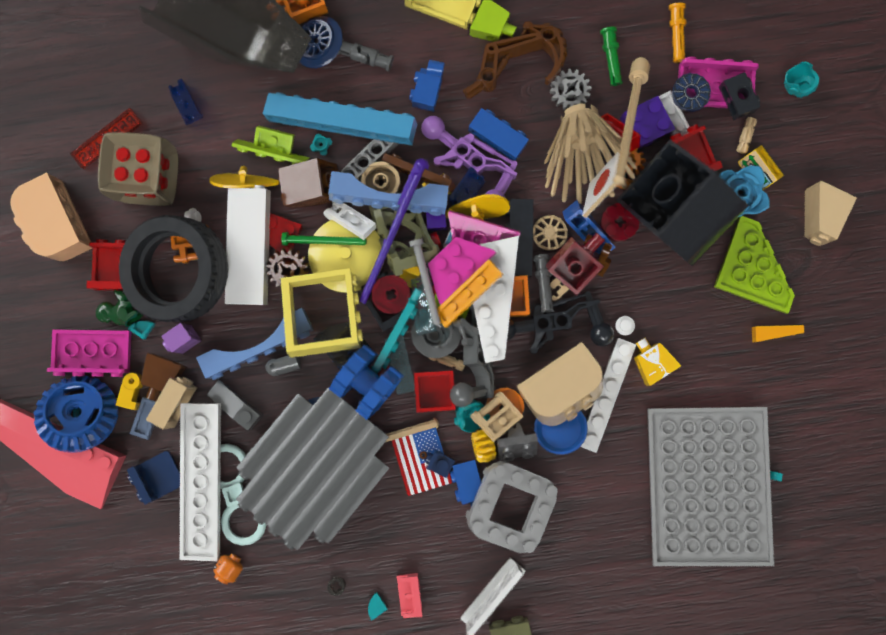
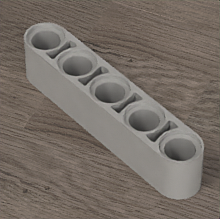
(366, 154)

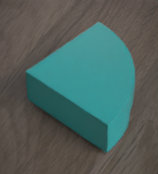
(142, 328)
(376, 606)

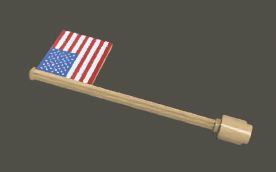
(407, 447)

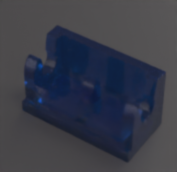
(185, 102)
(468, 187)

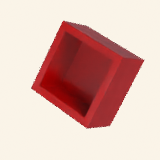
(433, 391)

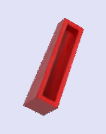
(618, 126)

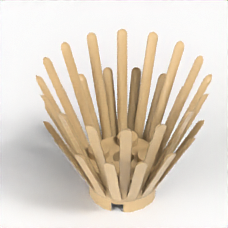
(582, 131)

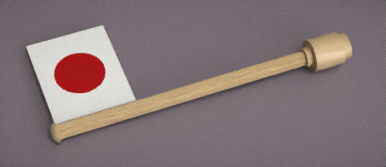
(614, 170)

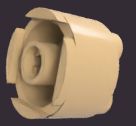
(382, 171)

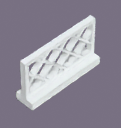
(492, 595)

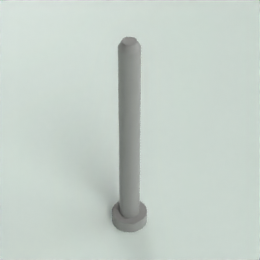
(416, 244)

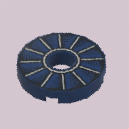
(698, 84)

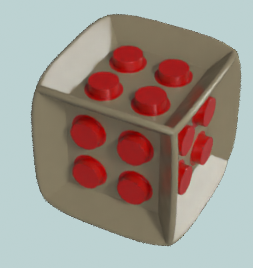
(138, 169)

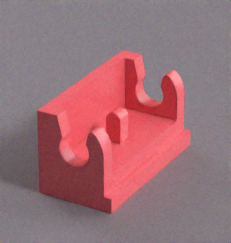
(410, 595)

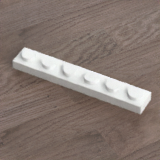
(612, 382)

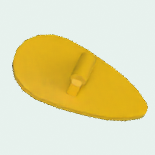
(241, 180)
(482, 206)

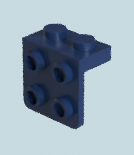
(155, 477)

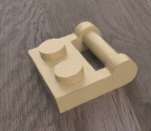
(501, 421)

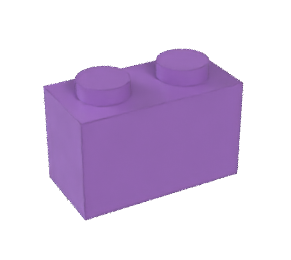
(180, 338)

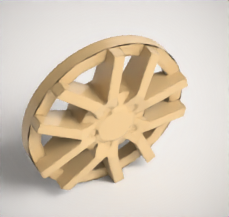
(550, 232)

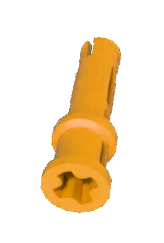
(677, 24)

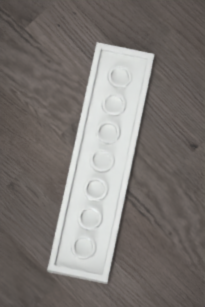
(200, 481)

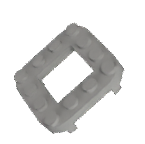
(516, 540)

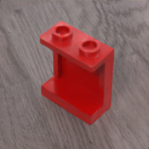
(697, 145)
(105, 265)

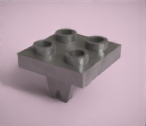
(517, 445)

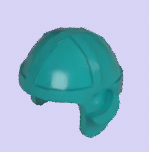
(801, 80)
(463, 417)

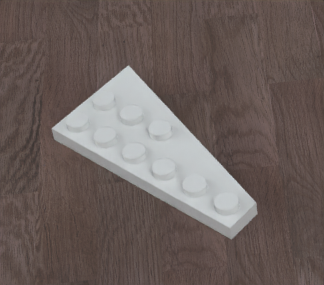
(494, 306)

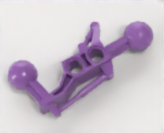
(434, 128)

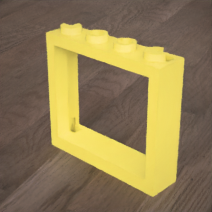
(287, 285)

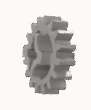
(564, 84)

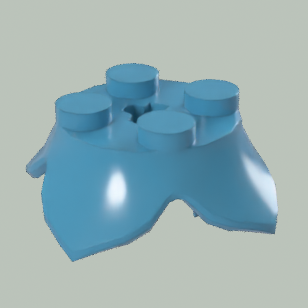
(750, 181)

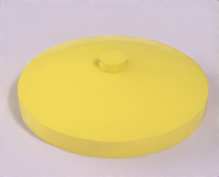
(337, 257)

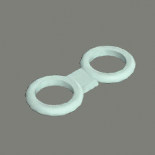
(231, 491)

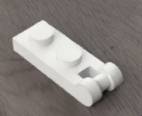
(350, 219)

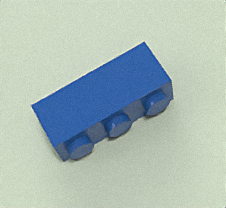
(498, 134)

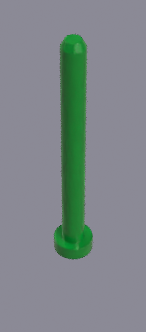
(286, 239)

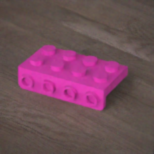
(715, 73)
(90, 352)

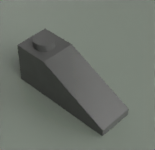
(235, 405)

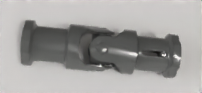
(362, 53)

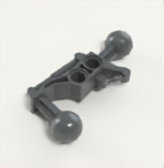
(473, 357)

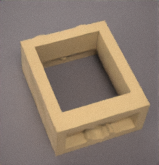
(167, 407)

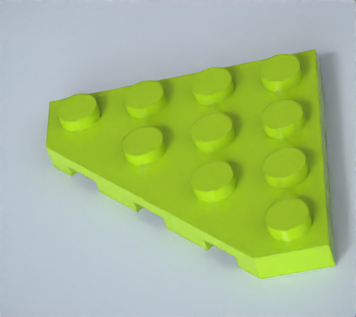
(752, 270)

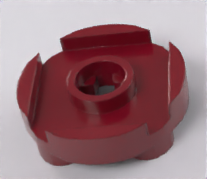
(611, 228)
(388, 283)

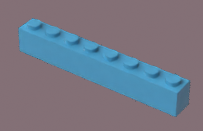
(340, 118)

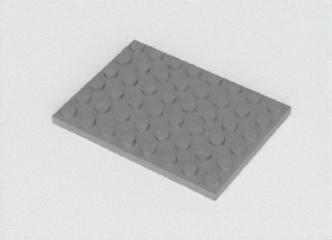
(710, 487)

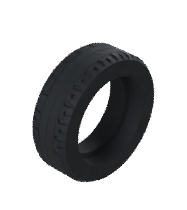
(136, 260)

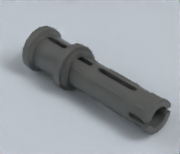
(543, 277)

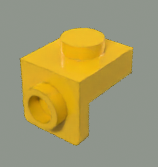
(409, 274)

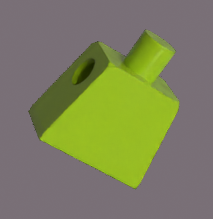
(491, 22)

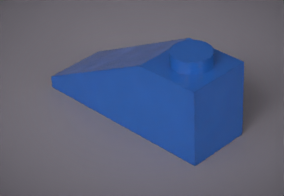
(584, 226)

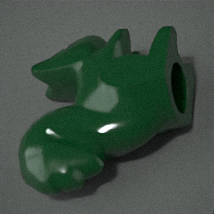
(119, 314)

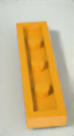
(468, 292)

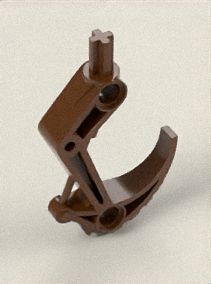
(530, 40)

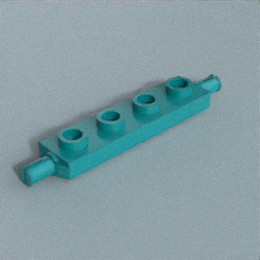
(399, 329)

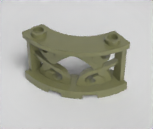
(404, 260)

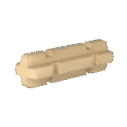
(746, 135)
(451, 362)

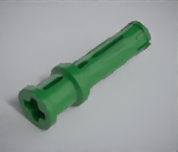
(610, 47)

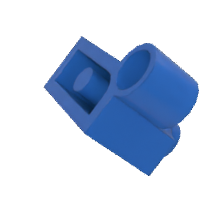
(427, 86)
(467, 481)

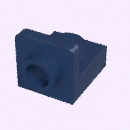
(439, 463)

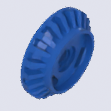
(76, 434)

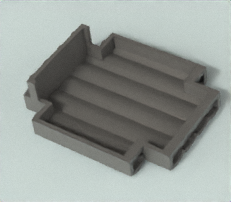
(311, 469)

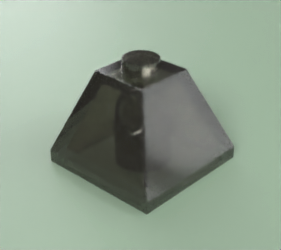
(335, 332)

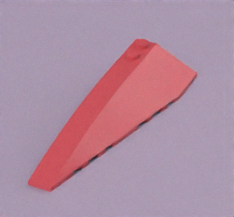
(80, 474)

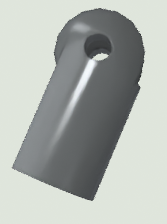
(282, 365)

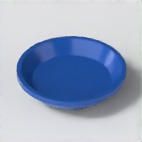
(563, 437)

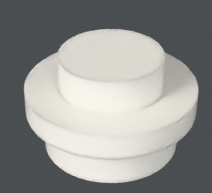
(193, 214)
(625, 325)

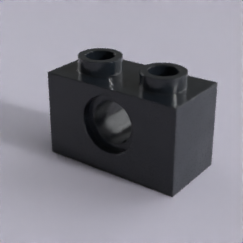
(739, 107)

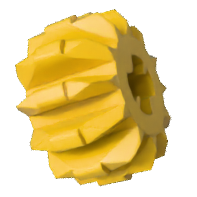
(483, 447)

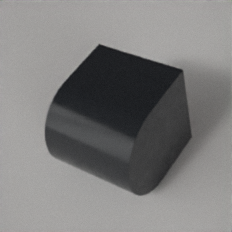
(682, 202)

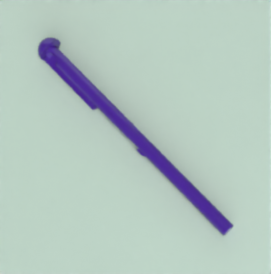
(404, 202)

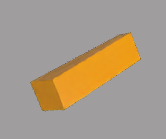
(762, 333)

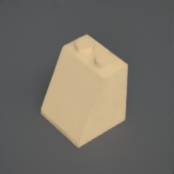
(826, 212)

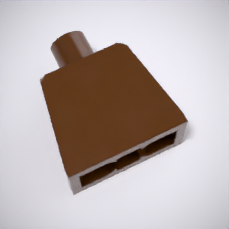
(157, 373)

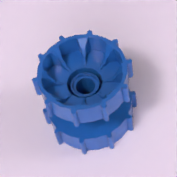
(358, 375)

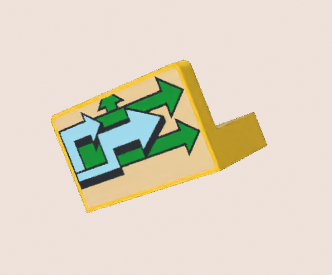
(761, 158)

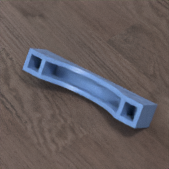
(348, 189)
(217, 362)

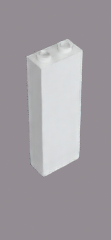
(247, 245)

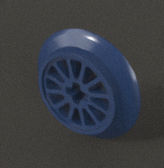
(325, 31)

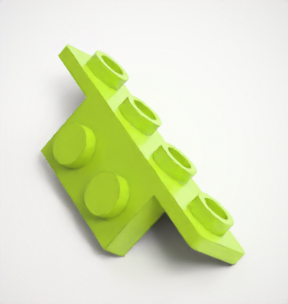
(271, 143)

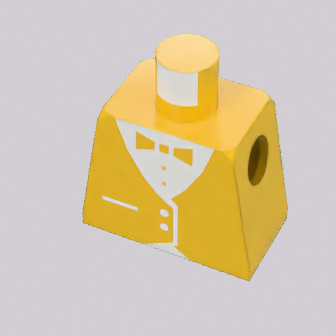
(654, 362)

